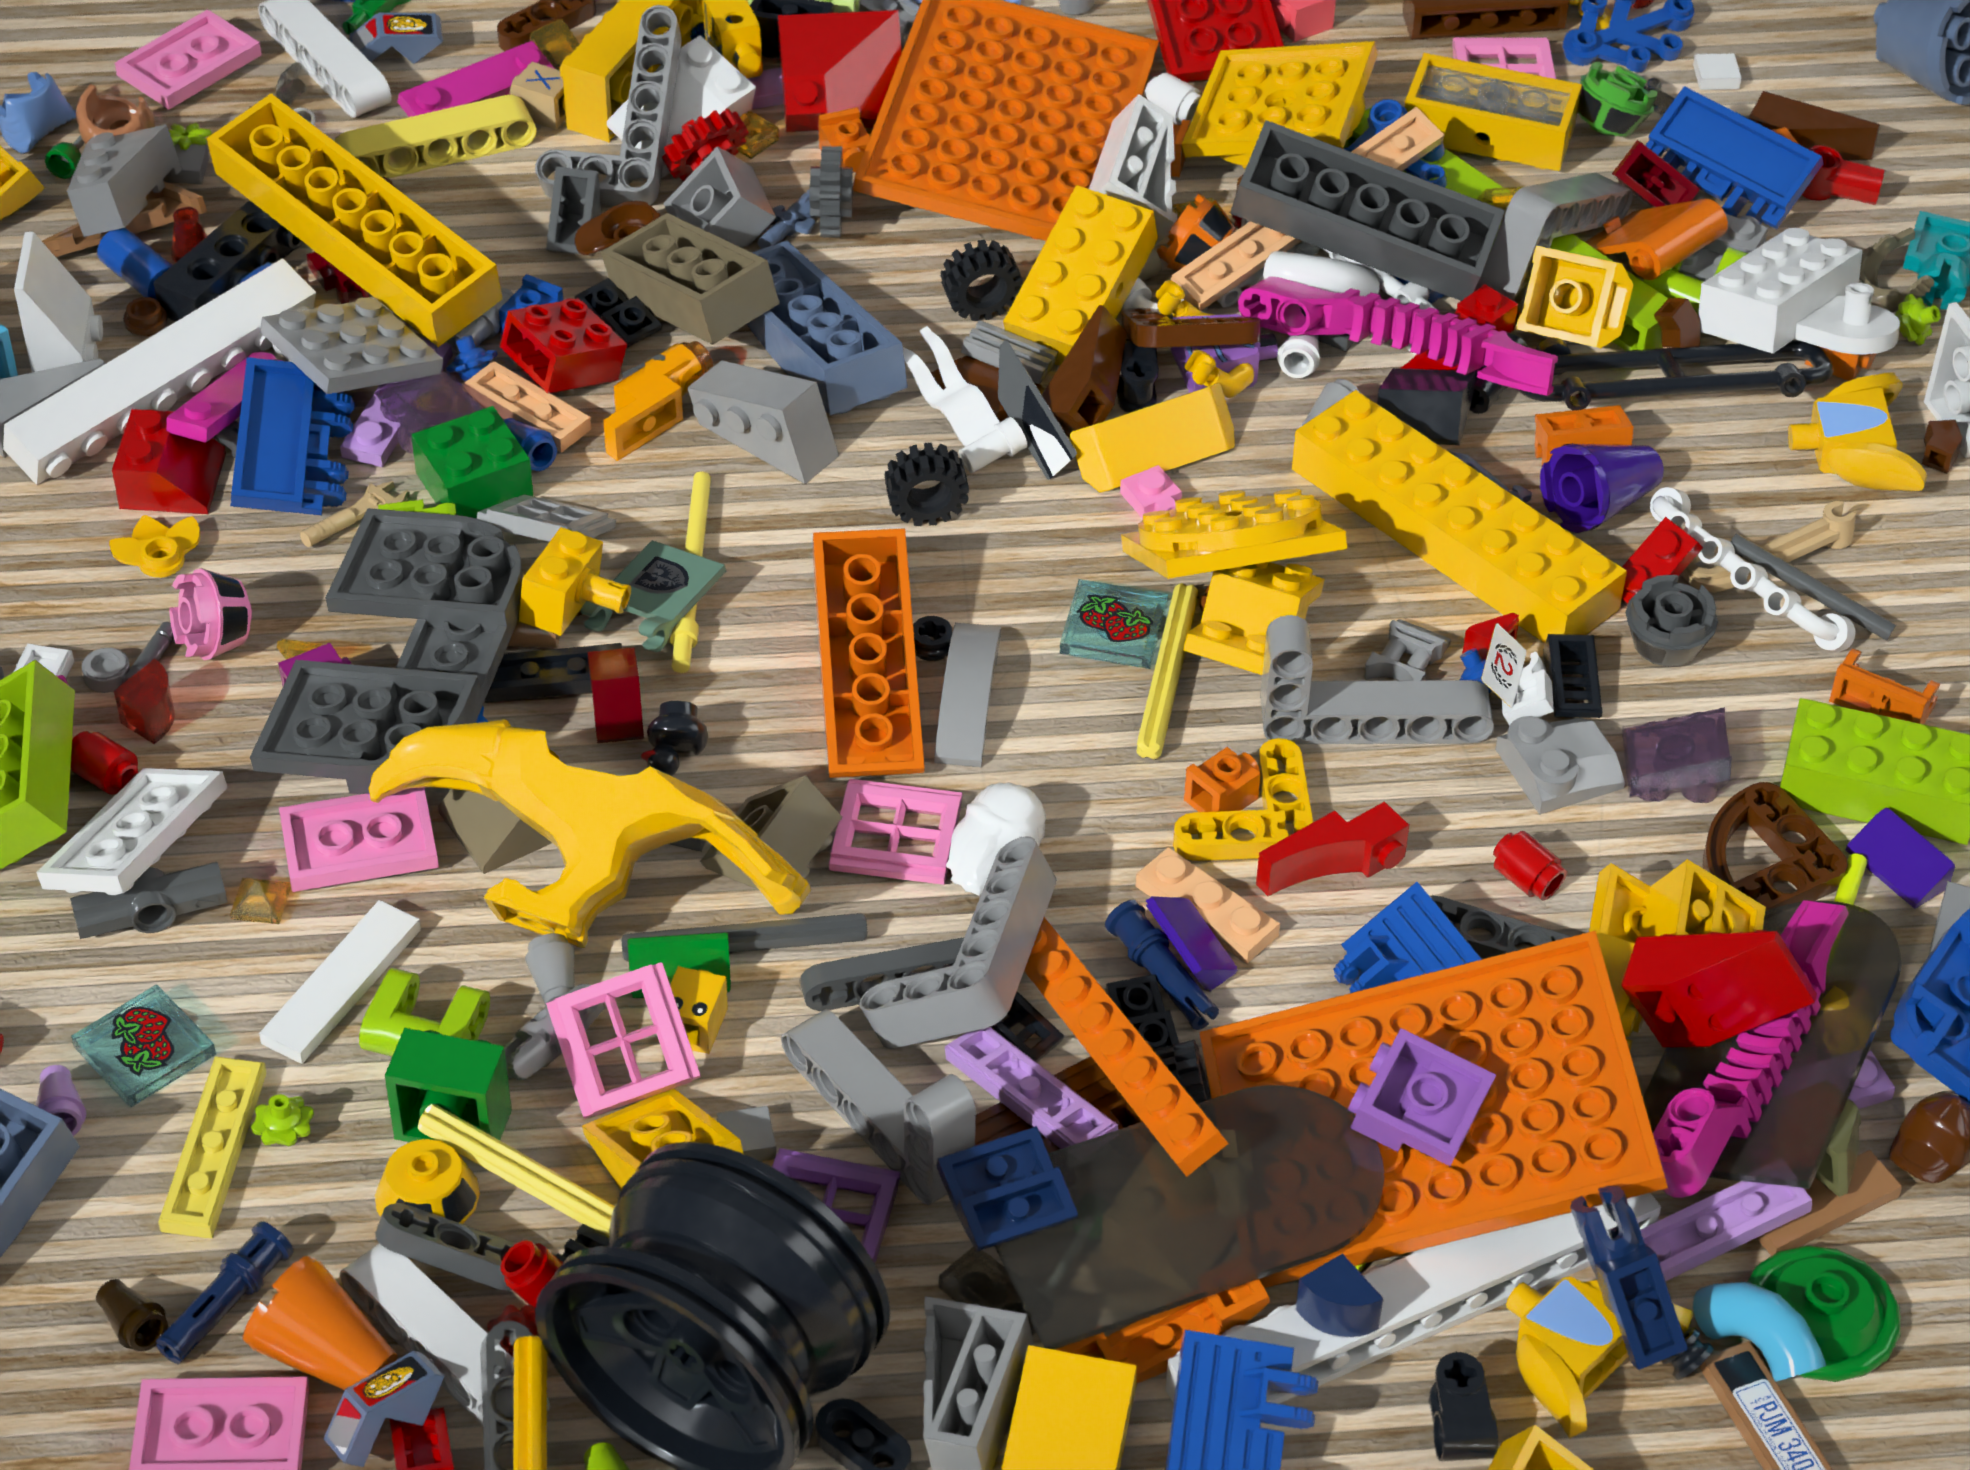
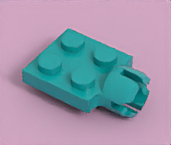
(1943, 253)

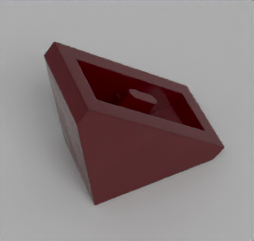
(1653, 178)
(616, 695)

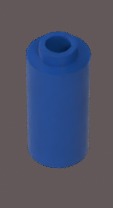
(132, 260)

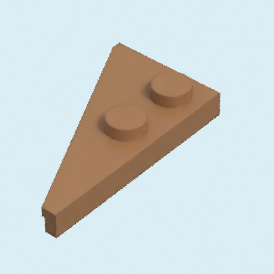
(155, 214)

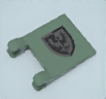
(663, 590)

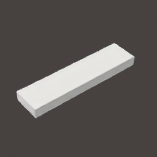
(340, 982)

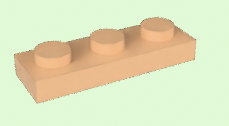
(528, 403)
(1233, 920)

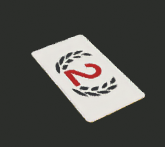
(1503, 665)

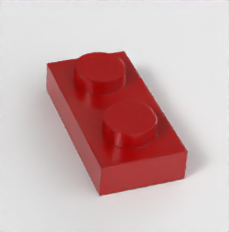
(1663, 552)

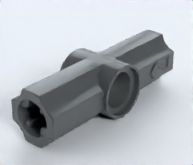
(150, 902)

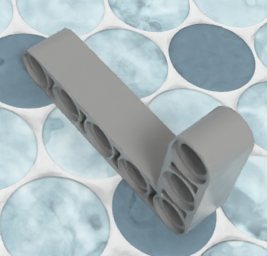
(638, 125)
(1544, 213)
(1361, 710)
(988, 965)
(897, 1126)

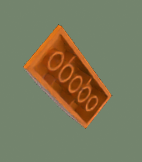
(867, 653)

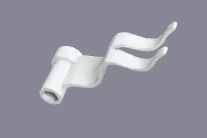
(965, 408)

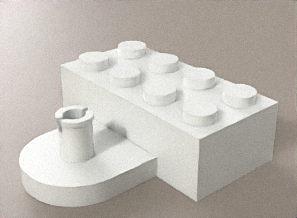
(1800, 292)

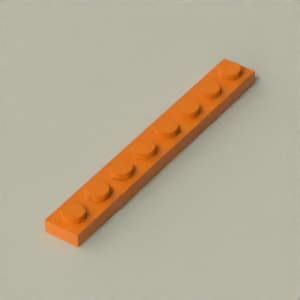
(1122, 1053)

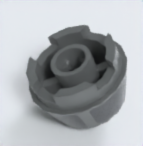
(1671, 620)

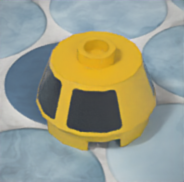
(429, 1178)

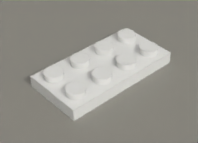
(132, 831)

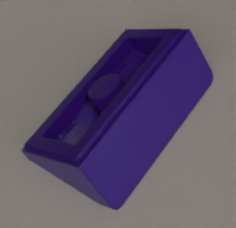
(1902, 858)
(1193, 940)

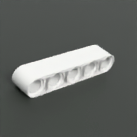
(325, 55)
(426, 1322)

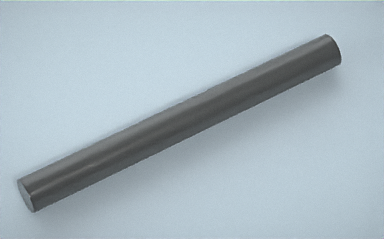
(1813, 587)

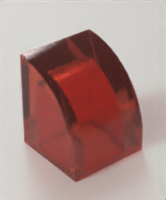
(146, 702)

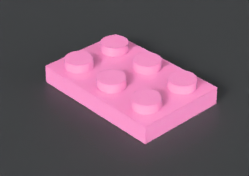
(188, 59)
(357, 839)
(220, 1424)

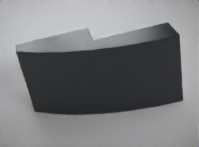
(626, 317)
(1144, 1008)

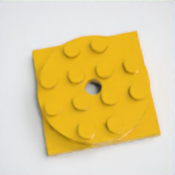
(1297, 87)
(1231, 533)

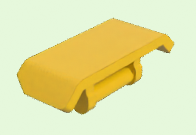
(1159, 434)

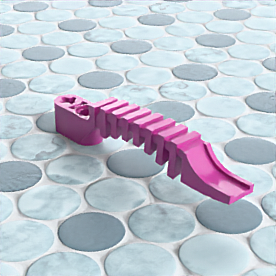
(1460, 341)
(1702, 1120)

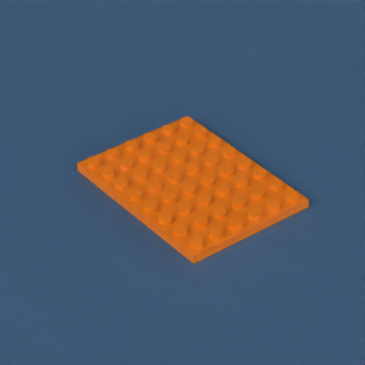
(1000, 112)
(1549, 1130)

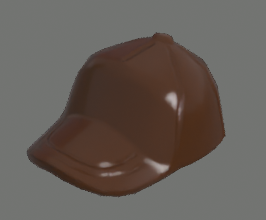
(613, 226)
(1934, 1138)

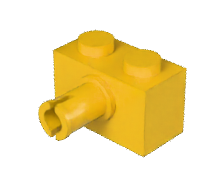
(564, 580)

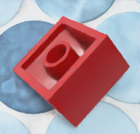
(165, 469)

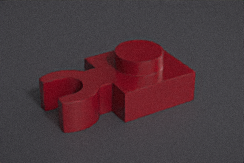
(332, 278)

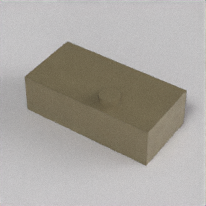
(691, 277)

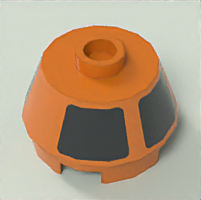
(1196, 232)

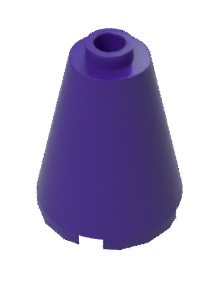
(1597, 481)

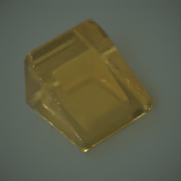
(555, 42)

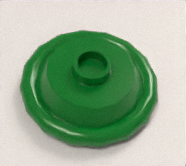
(1842, 1303)

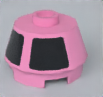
(210, 613)

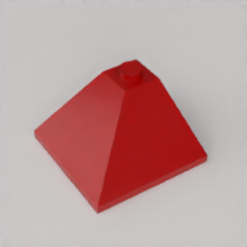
(837, 64)

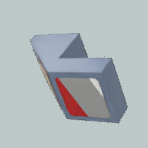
(408, 33)
(395, 1392)

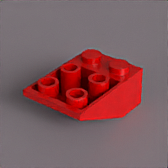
(1713, 984)

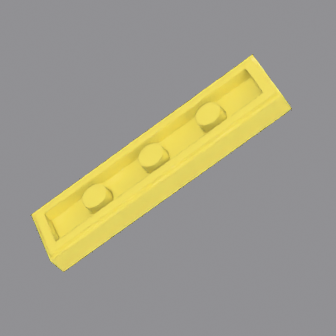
(212, 1148)

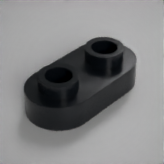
(869, 1441)

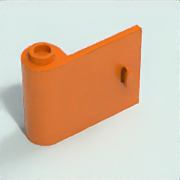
(1662, 235)

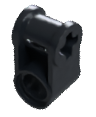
(1137, 377)
(1462, 1410)

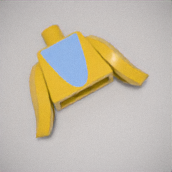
(1856, 436)
(1569, 1345)

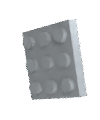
(351, 345)

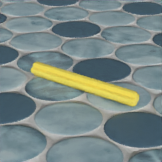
(1167, 672)
(517, 1168)

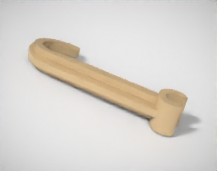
(1829, 530)

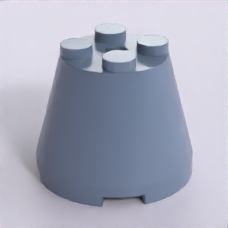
(1927, 44)

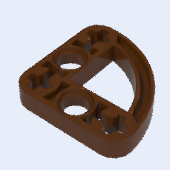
(1797, 858)

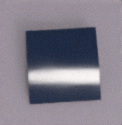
(1006, 1189)

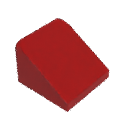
(1480, 634)

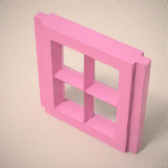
(1508, 48)
(889, 862)
(580, 1056)

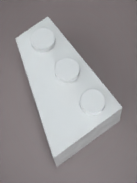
(1138, 161)

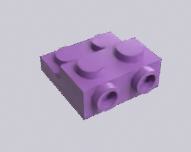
(1420, 1097)

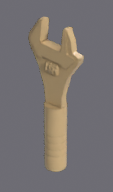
(346, 517)

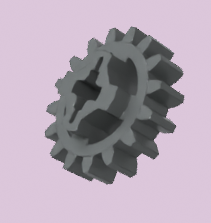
(831, 191)

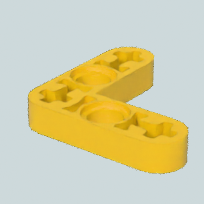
(1265, 824)

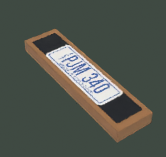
(1761, 1410)

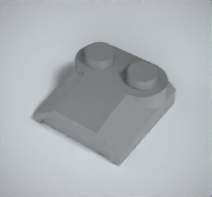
(1559, 761)

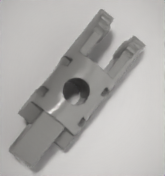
(537, 1042)

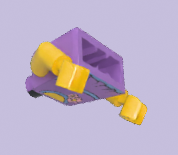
(1229, 365)

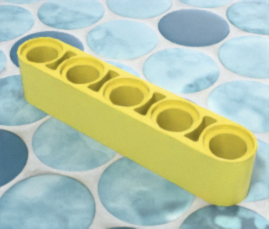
(442, 136)

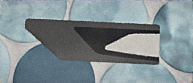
(1029, 409)

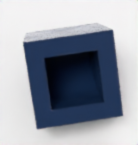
(1339, 1300)

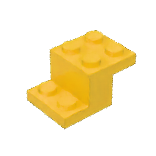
(1244, 604)
(1678, 904)

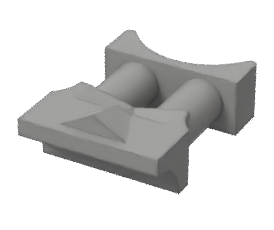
(1410, 639)

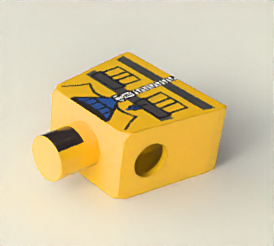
(735, 41)

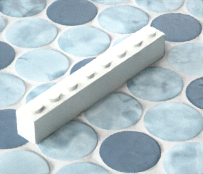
(152, 373)

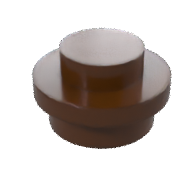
(144, 316)

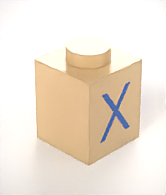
(542, 94)

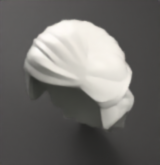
(990, 822)

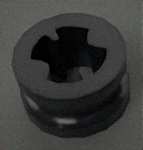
(932, 627)
(1691, 1359)

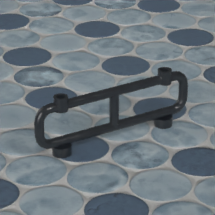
(1675, 380)

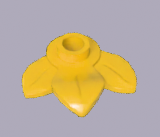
(155, 547)

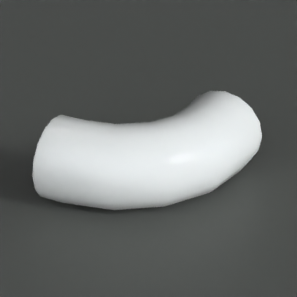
(1321, 272)

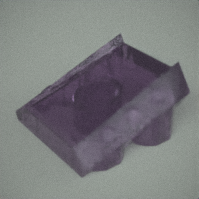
(424, 403)
(1678, 756)

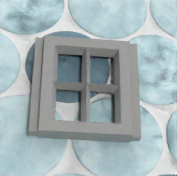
(543, 518)

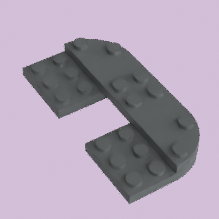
(466, 601)

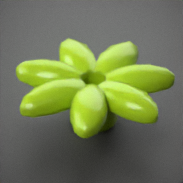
(188, 136)

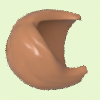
(110, 114)

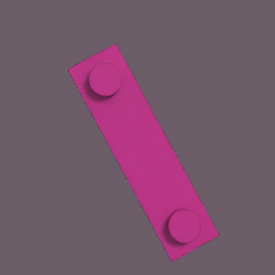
(472, 83)
(214, 406)

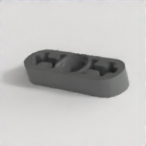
(428, 1238)

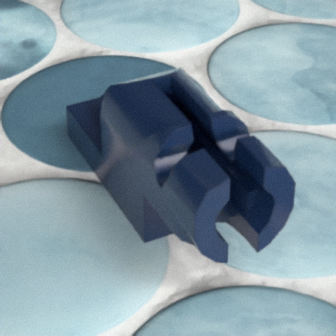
(1629, 1279)

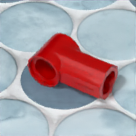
(1844, 179)

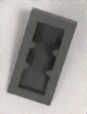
(573, 204)

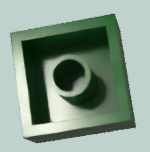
(472, 462)
(452, 1073)

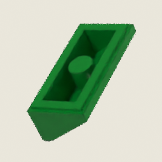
(692, 951)

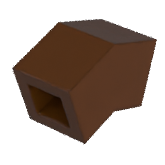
(1678, 323)
(1942, 444)

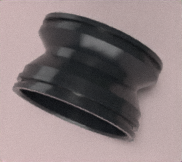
(713, 1311)

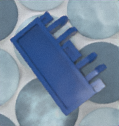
(1733, 151)
(286, 441)
(1403, 943)
(1224, 1401)

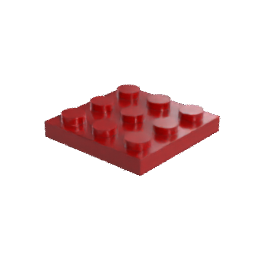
(1197, 30)

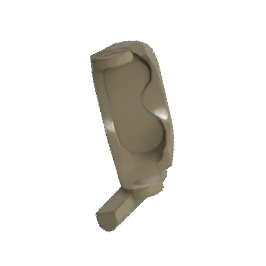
(1871, 261)

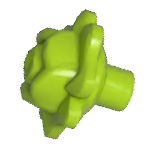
(1916, 319)
(282, 1120)

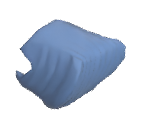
(30, 116)

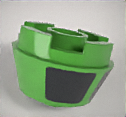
(1614, 100)

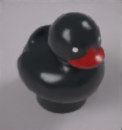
(672, 732)

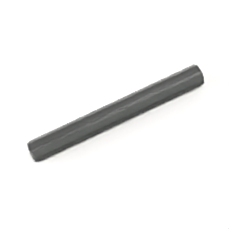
(776, 933)

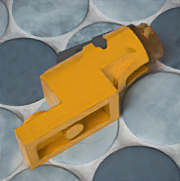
(651, 397)

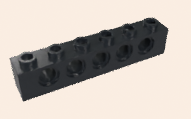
(222, 260)

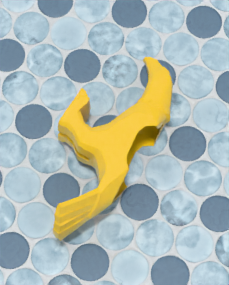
(590, 815)

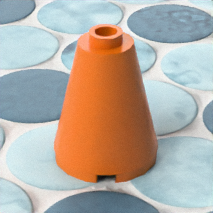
(317, 1328)

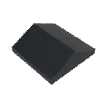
(1430, 401)

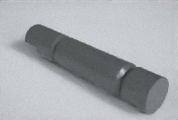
(154, 649)

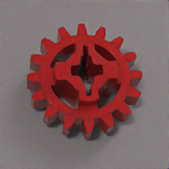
(701, 138)

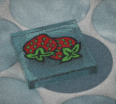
(1114, 624)
(143, 1045)

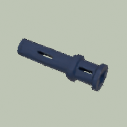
(1149, 949)
(239, 1275)

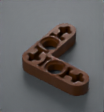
(517, 27)
(1154, 330)

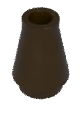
(132, 1315)

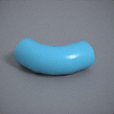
(1762, 1318)

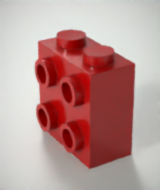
(563, 345)

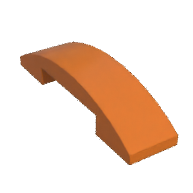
(1159, 1337)

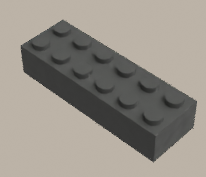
(1367, 211)

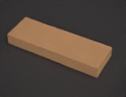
(1869, 1189)

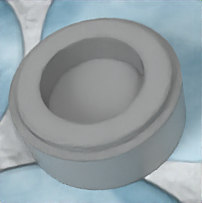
(105, 669)

